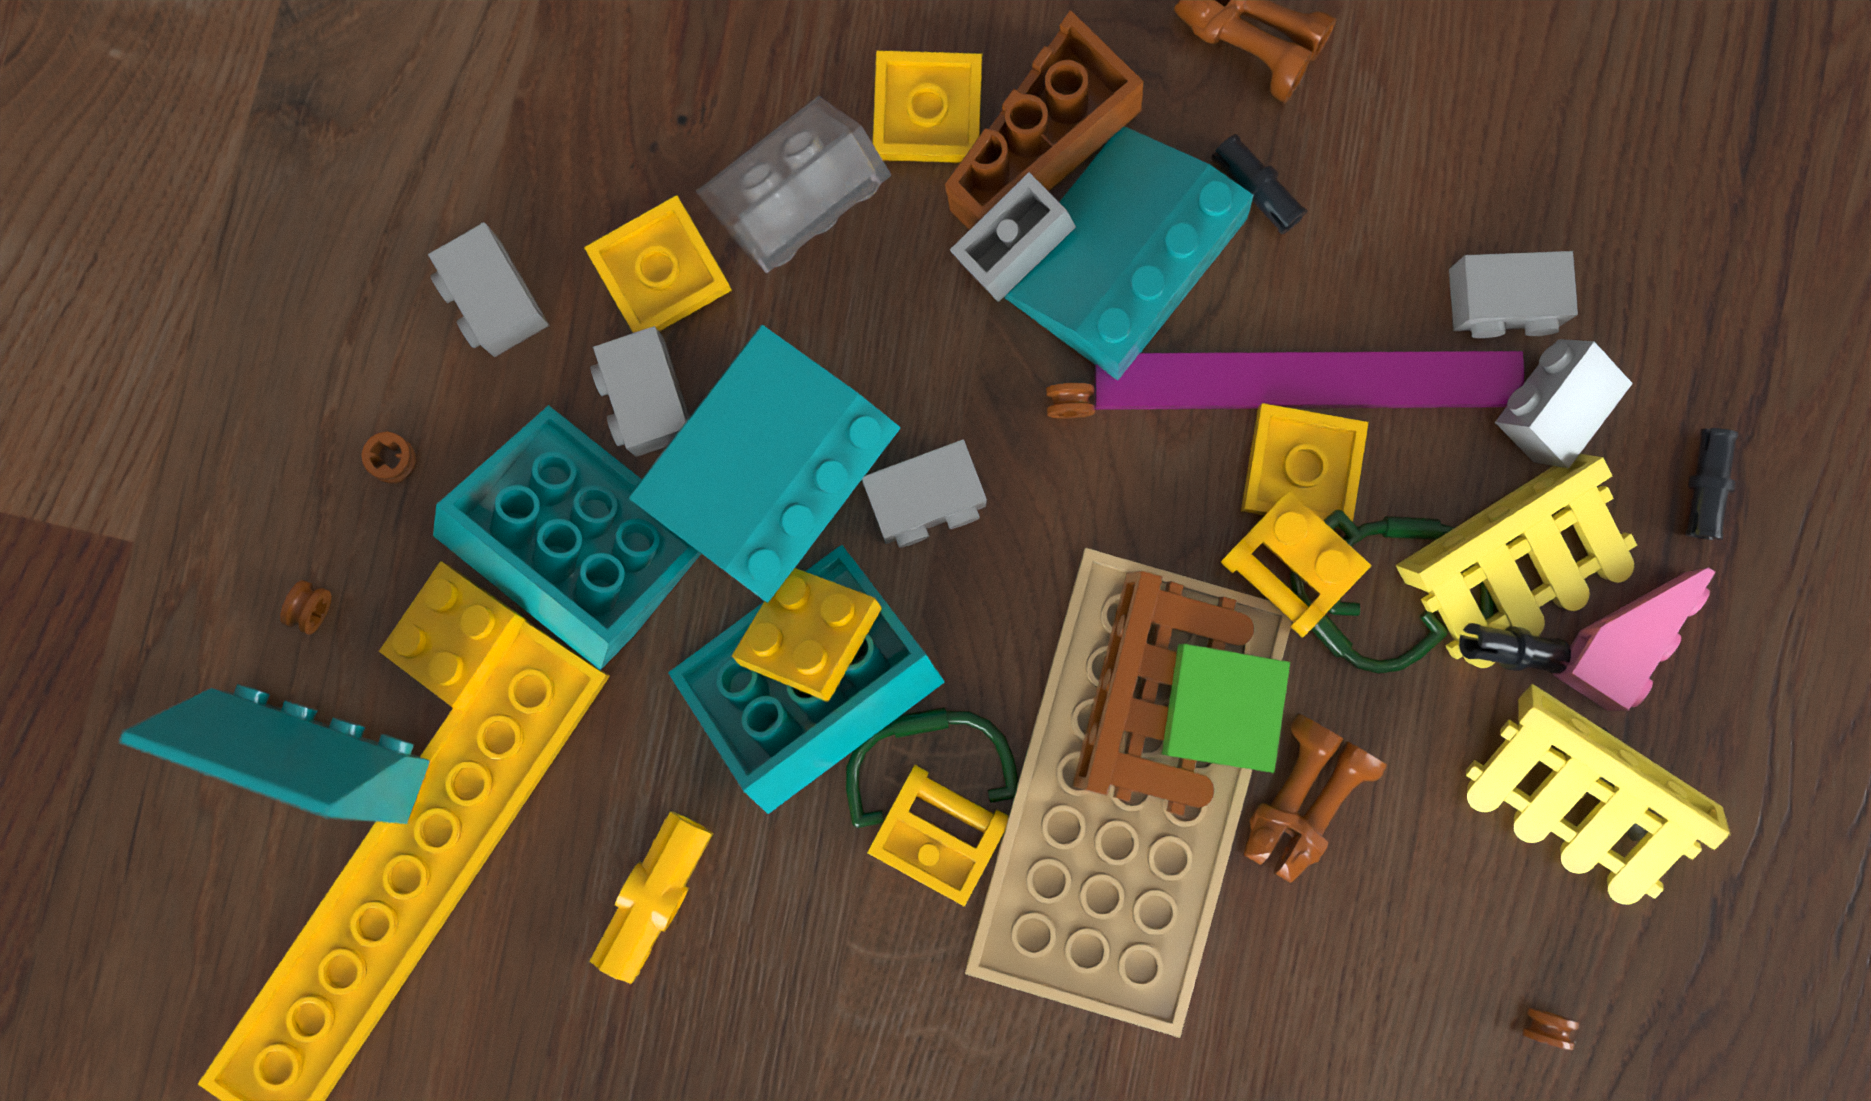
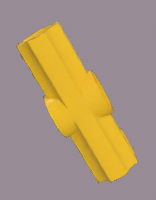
(651, 897)

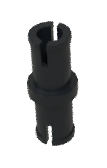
(1260, 181)
(1711, 483)
(1514, 648)

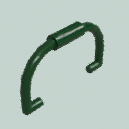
(1411, 529)
(1341, 646)
(920, 723)

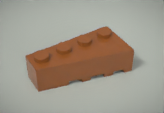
(1050, 124)

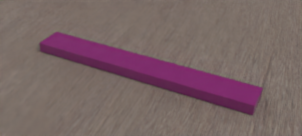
(1313, 380)

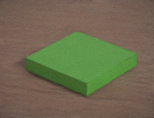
(1226, 708)

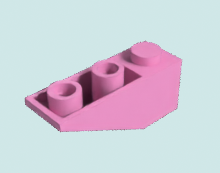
(1621, 650)

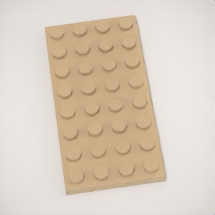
(1101, 892)

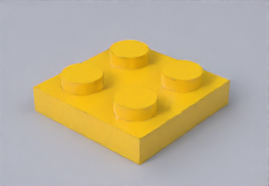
(926, 105)
(658, 267)
(1307, 454)
(807, 633)
(452, 636)

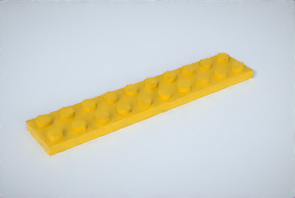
(406, 878)

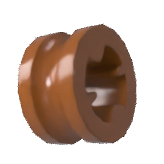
(1070, 400)
(385, 473)
(305, 607)
(1550, 1028)

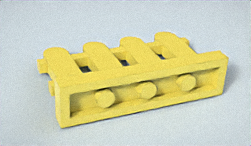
(1529, 515)
(1589, 755)

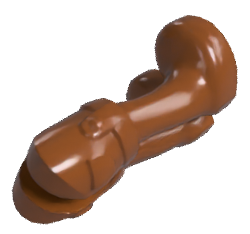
(1287, 60)
(1282, 814)

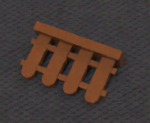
(1117, 710)

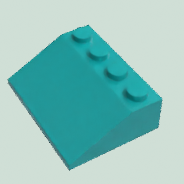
(1139, 245)
(764, 462)
(562, 537)
(787, 738)
(287, 754)

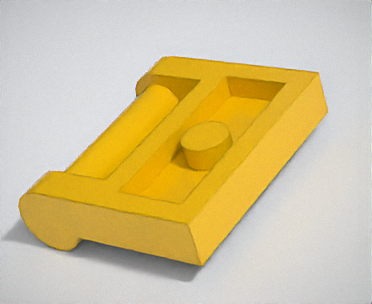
(1309, 551)
(931, 852)

